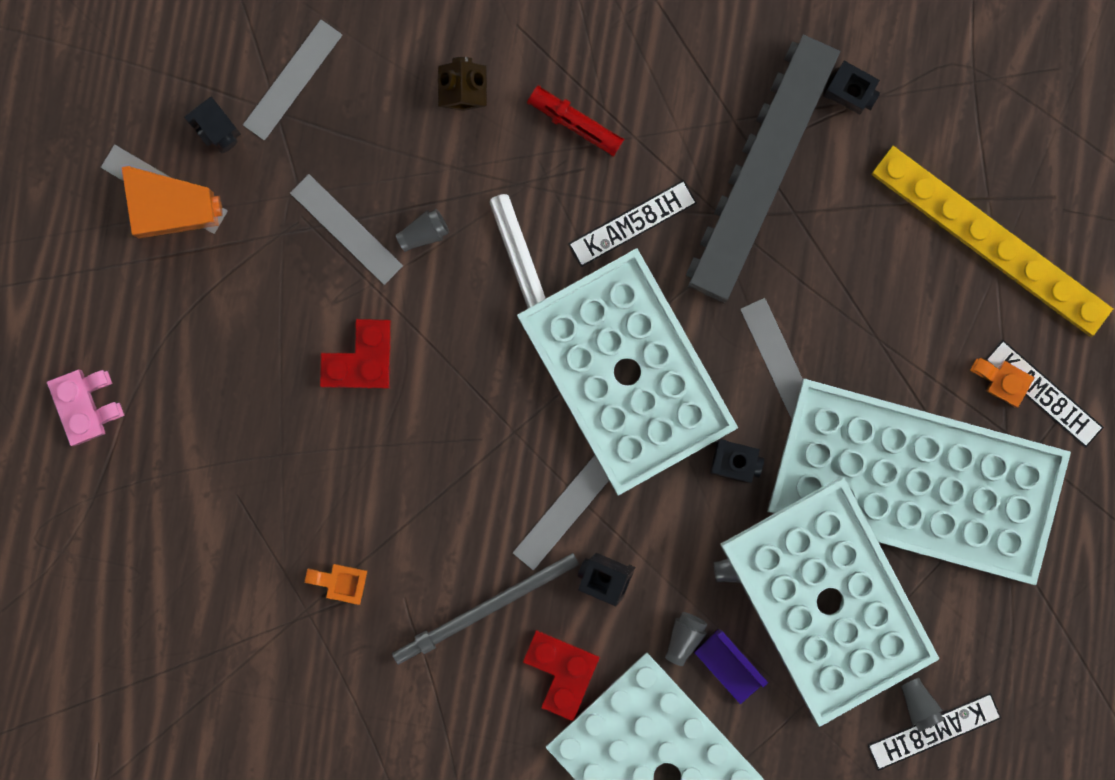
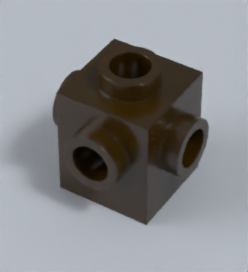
(462, 85)

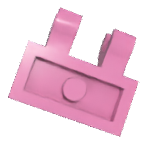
(77, 407)

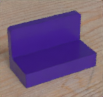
(730, 666)

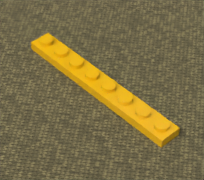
(992, 241)

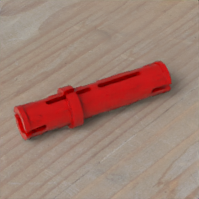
(568, 116)

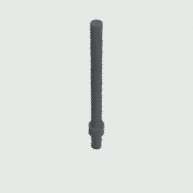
(426, 641)

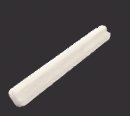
(517, 250)

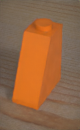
(166, 204)

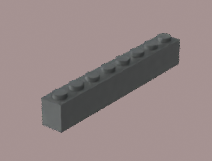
(763, 169)

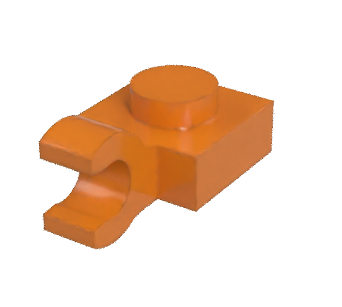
(1006, 382)
(343, 583)

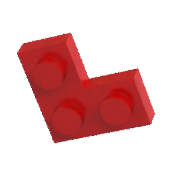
(367, 366)
(571, 672)

